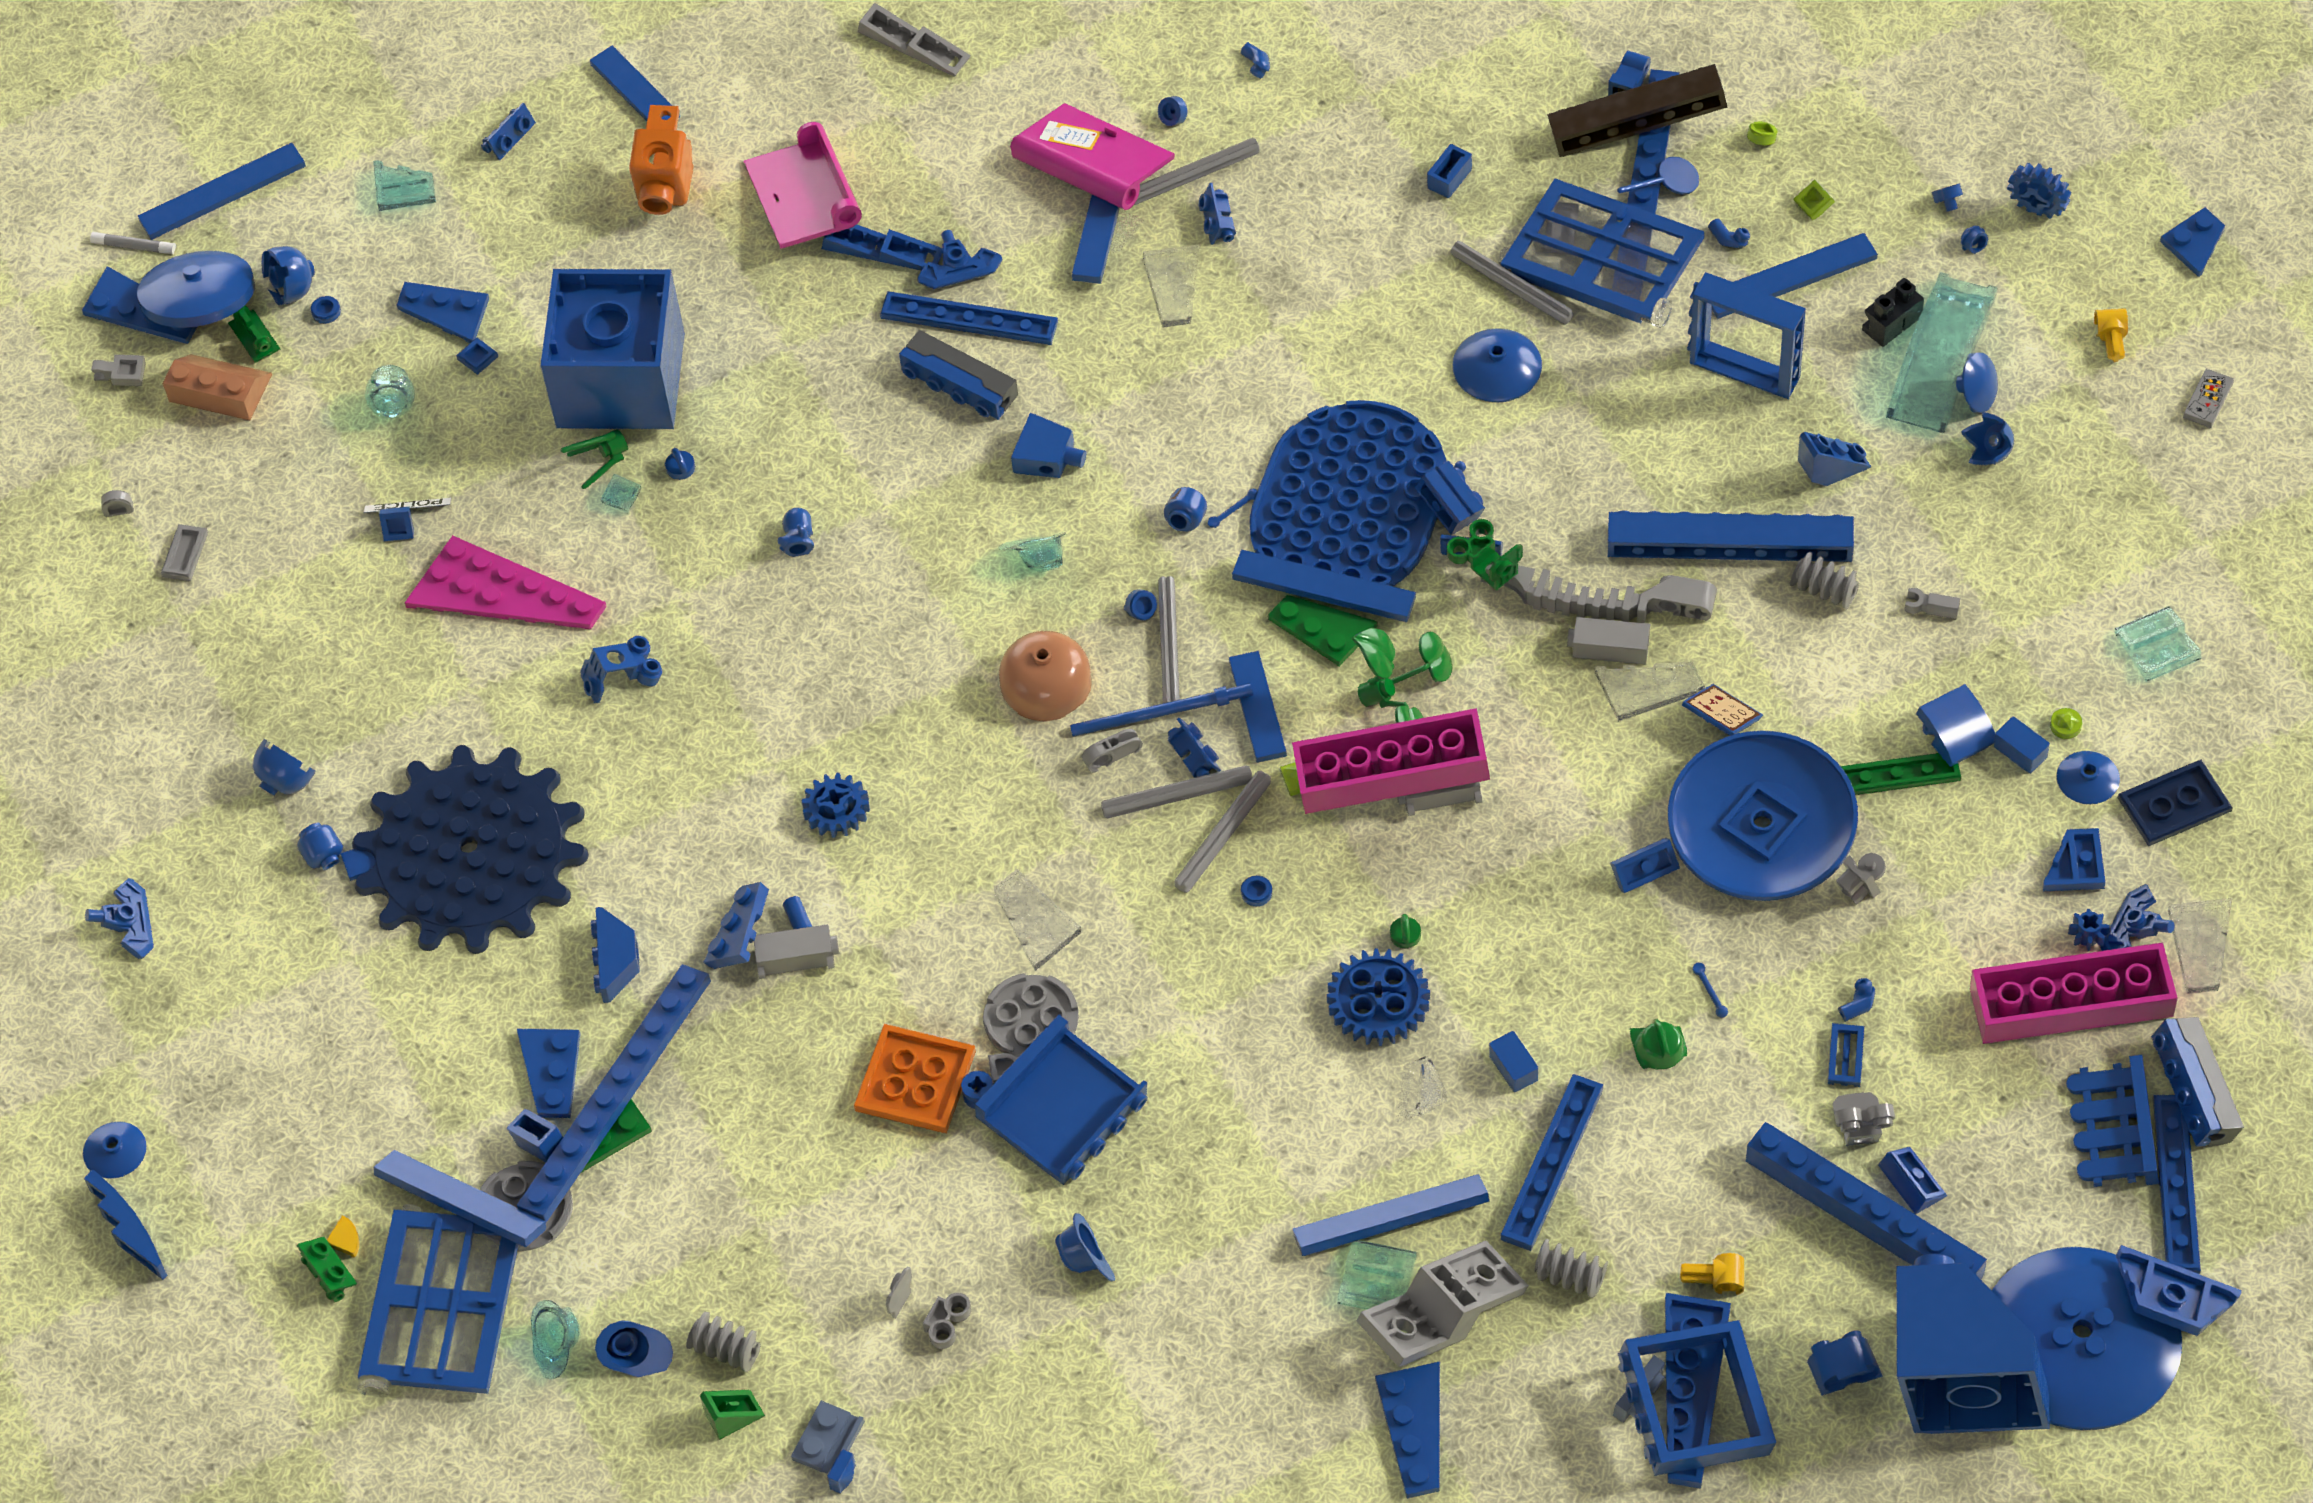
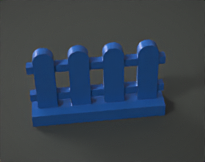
(2114, 1138)

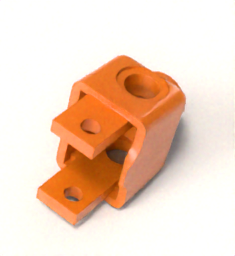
(670, 176)

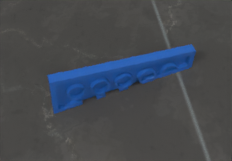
(1691, 1379)

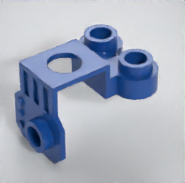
(633, 660)

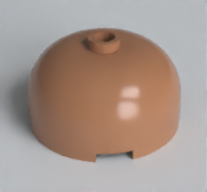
(1045, 675)

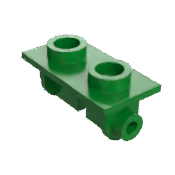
(253, 334)
(326, 1265)

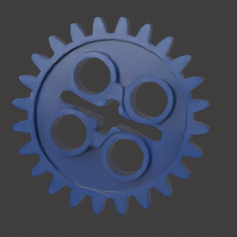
(1379, 1021)

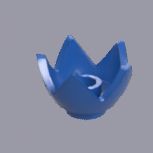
(1984, 438)

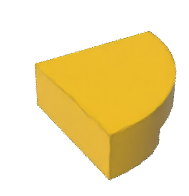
(345, 1237)

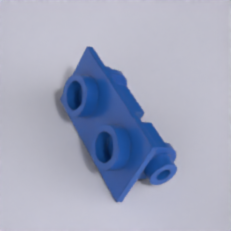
(509, 132)
(1214, 205)
(1187, 740)

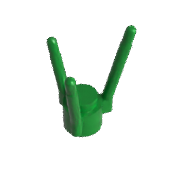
(610, 444)

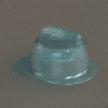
(1038, 552)
(554, 1336)

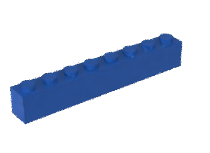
(1730, 536)
(1853, 1200)

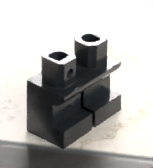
(1893, 312)

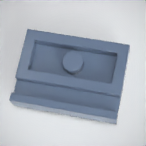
(825, 1436)

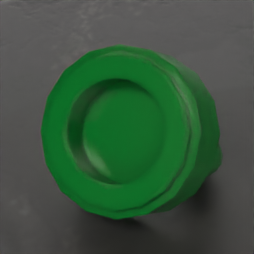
(1405, 932)

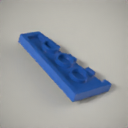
(117, 303)
(1413, 1421)

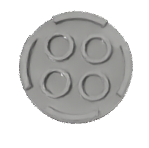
(1023, 1009)
(512, 1184)

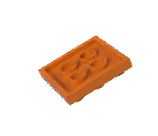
(914, 1078)

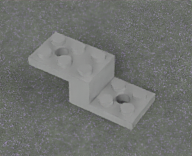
(1442, 1303)

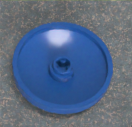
(196, 289)

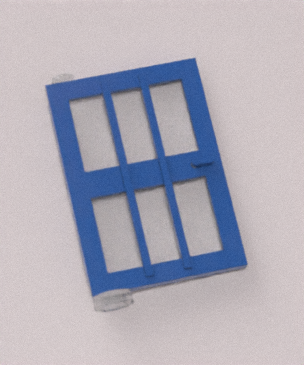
(1603, 253)
(437, 1305)

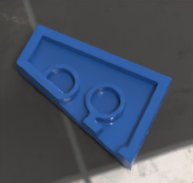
(736, 927)
(551, 1068)

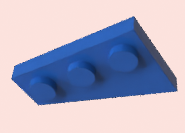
(447, 308)

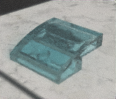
(2153, 632)
(1378, 1264)

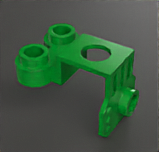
(1481, 553)

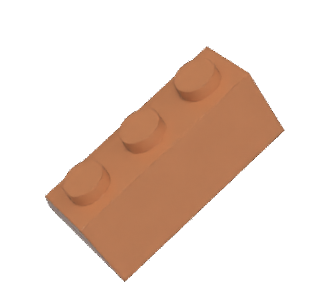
(215, 386)

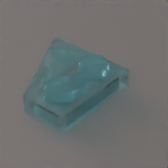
(402, 187)

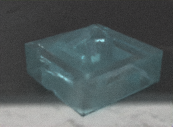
(621, 493)

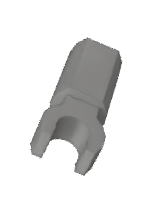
(1932, 604)

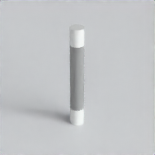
(132, 243)

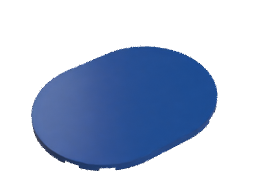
(1346, 492)

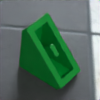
(730, 1410)

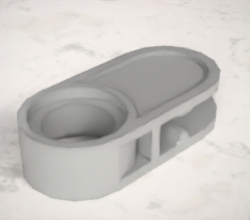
(1111, 749)

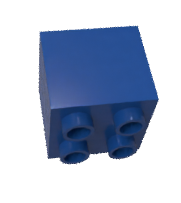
(613, 348)

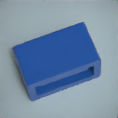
(1449, 171)
(2021, 744)
(1513, 1061)
(535, 1134)

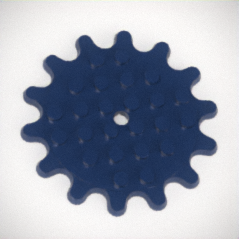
(473, 892)

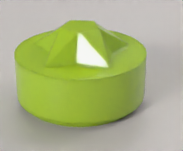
(1762, 133)
(2066, 723)

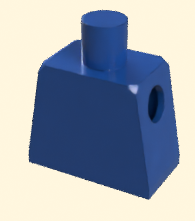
(1045, 449)

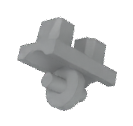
(1860, 879)

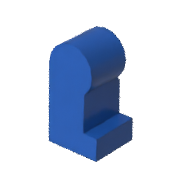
(1630, 72)

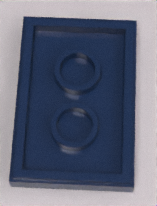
(2174, 802)

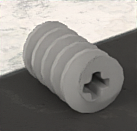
(1825, 581)
(1570, 1269)
(723, 1342)

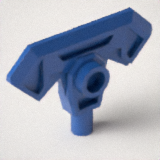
(958, 264)
(129, 916)
(2135, 921)

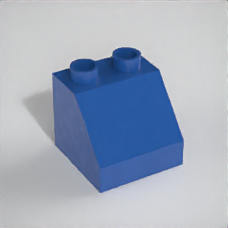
(1964, 1354)

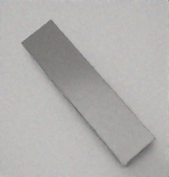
(923, 44)

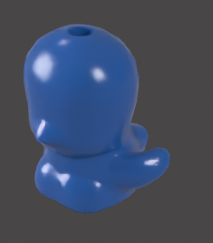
(798, 531)

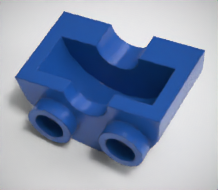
(1843, 1362)

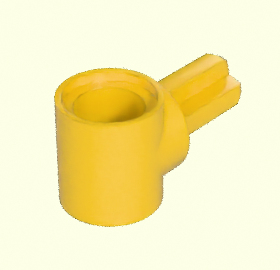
(2112, 329)
(1724, 1273)

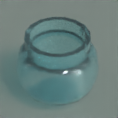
(389, 392)

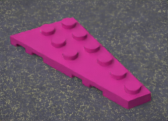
(491, 586)

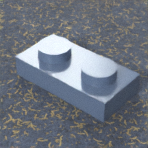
(1654, 1376)

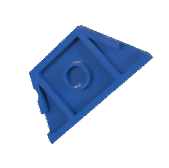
(2173, 1293)

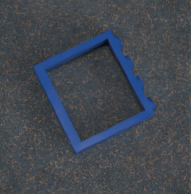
(1756, 306)
(1745, 1381)

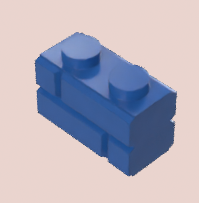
(1450, 497)

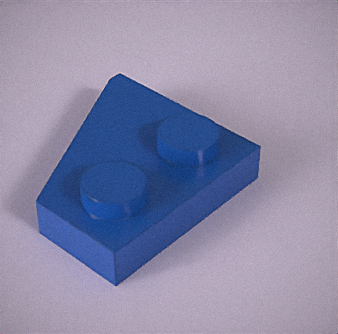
(2195, 239)
(2077, 863)

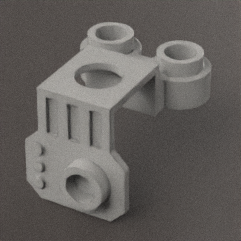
(1862, 1117)
(939, 1317)

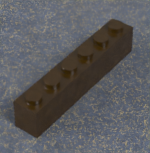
(1637, 110)

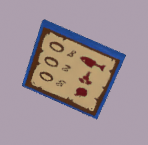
(1722, 710)

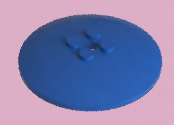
(1768, 777)
(2115, 1369)

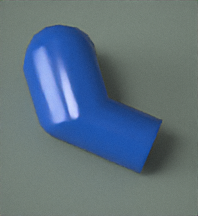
(1258, 57)
(1727, 238)
(1862, 1000)

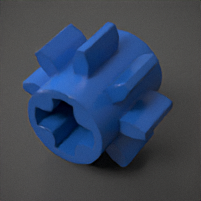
(2088, 929)

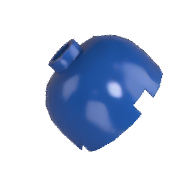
(289, 270)
(279, 770)

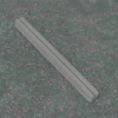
(1197, 169)
(1512, 282)
(1168, 639)
(1176, 792)
(1222, 831)

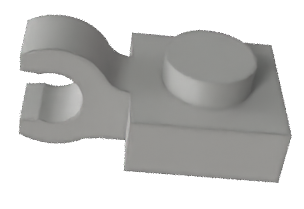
(124, 371)

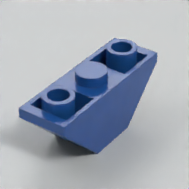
(1830, 459)
(615, 954)

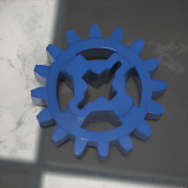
(2039, 190)
(820, 807)

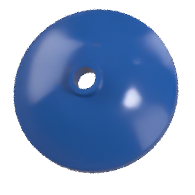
(1497, 376)

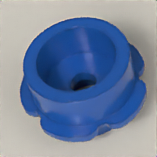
(1973, 236)

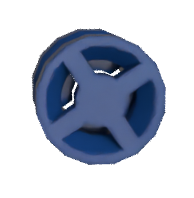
(972, 1080)

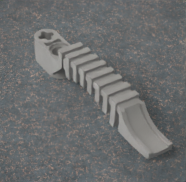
(1673, 594)

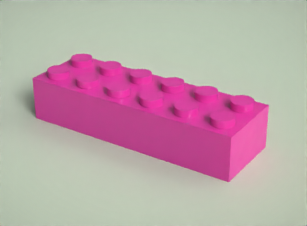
(1391, 761)
(2073, 993)

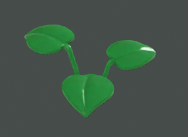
(1380, 653)

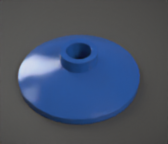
(2084, 787)
(118, 1160)

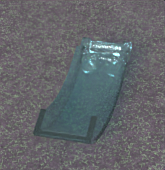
(1938, 352)

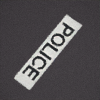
(413, 504)

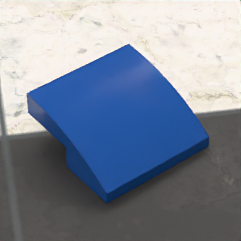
(1957, 724)

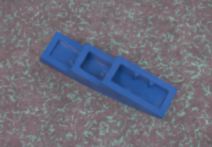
(128, 1229)

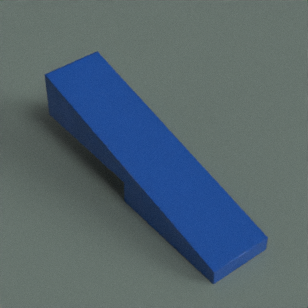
(891, 248)

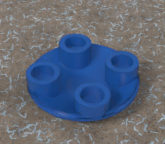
(1978, 382)

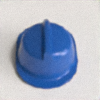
(1080, 1249)
(649, 1349)

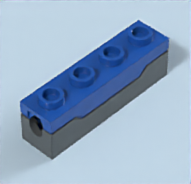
(958, 375)
(2197, 1081)

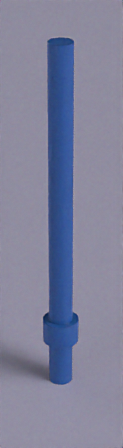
(1220, 696)

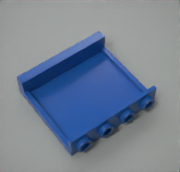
(1060, 1102)

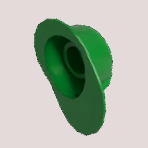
(1658, 1045)

